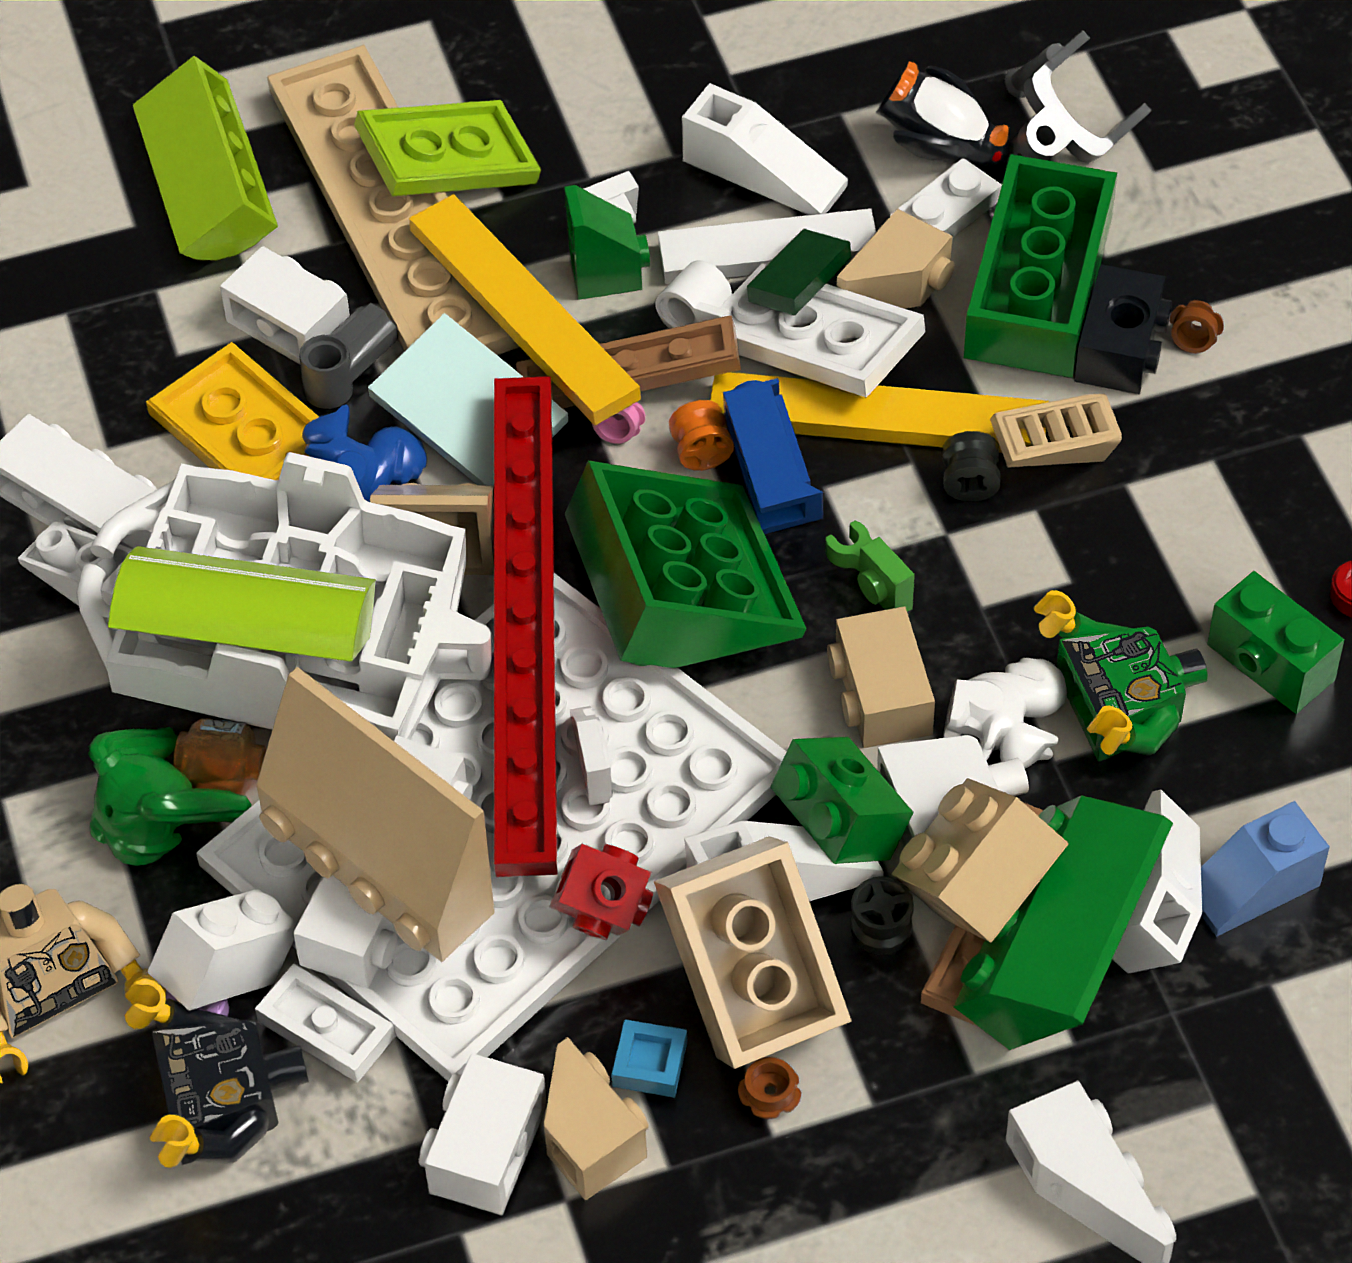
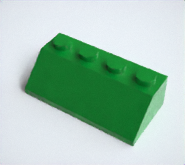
(1063, 936)

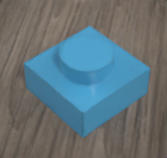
(649, 1058)

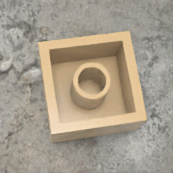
(979, 858)

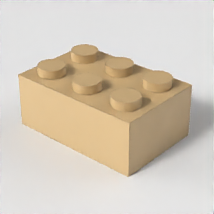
(752, 951)

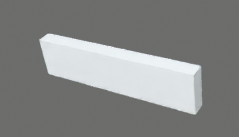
(744, 246)

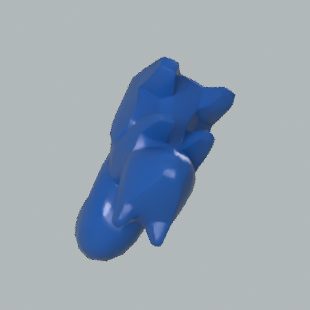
(387, 458)

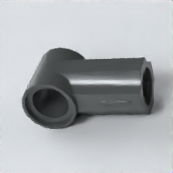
(337, 359)

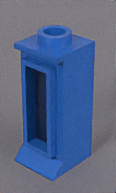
(770, 456)

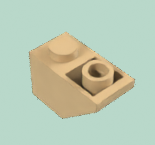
(588, 1126)

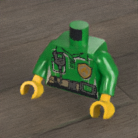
(1119, 679)

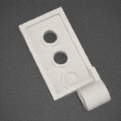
(786, 342)

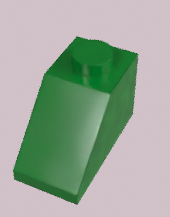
(603, 246)

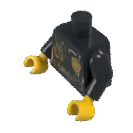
(211, 1078)

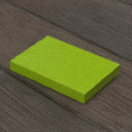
(446, 147)

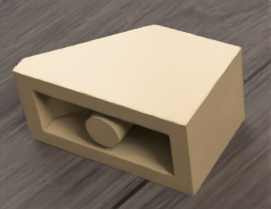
(901, 263)

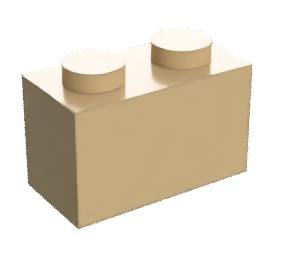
(882, 677)

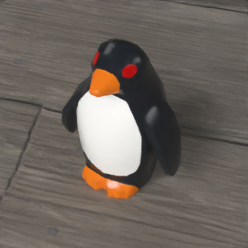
(942, 119)

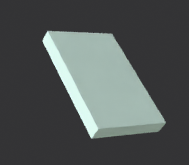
(447, 396)

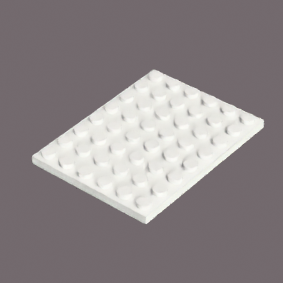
(675, 772)

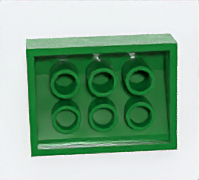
(678, 566)

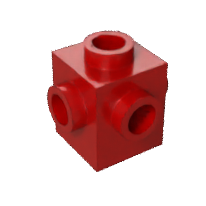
(581, 894)

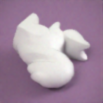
(995, 708)

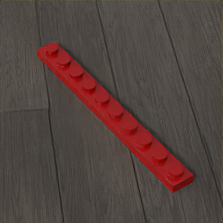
(524, 630)

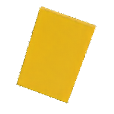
(233, 415)

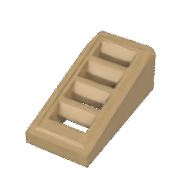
(1089, 419)

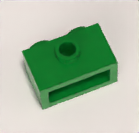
(1275, 642)
(841, 800)

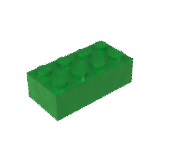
(1040, 265)

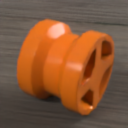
(701, 435)

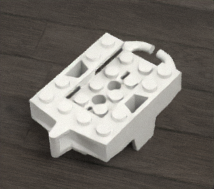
(306, 522)

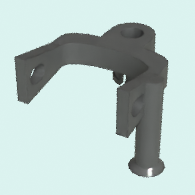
(1052, 122)

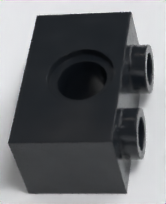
(1121, 329)

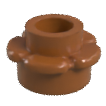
(1193, 337)
(770, 1073)

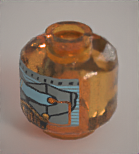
(219, 755)

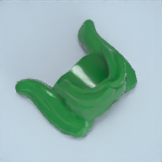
(146, 798)

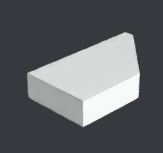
(592, 755)

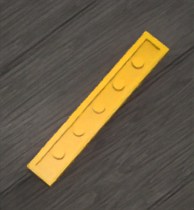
(525, 310)
(885, 415)

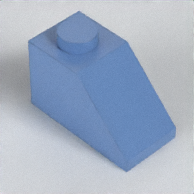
(1262, 868)

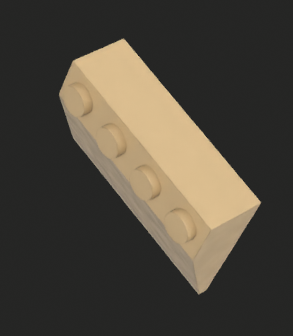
(375, 819)

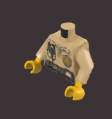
(55, 959)

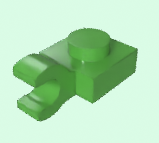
(882, 573)

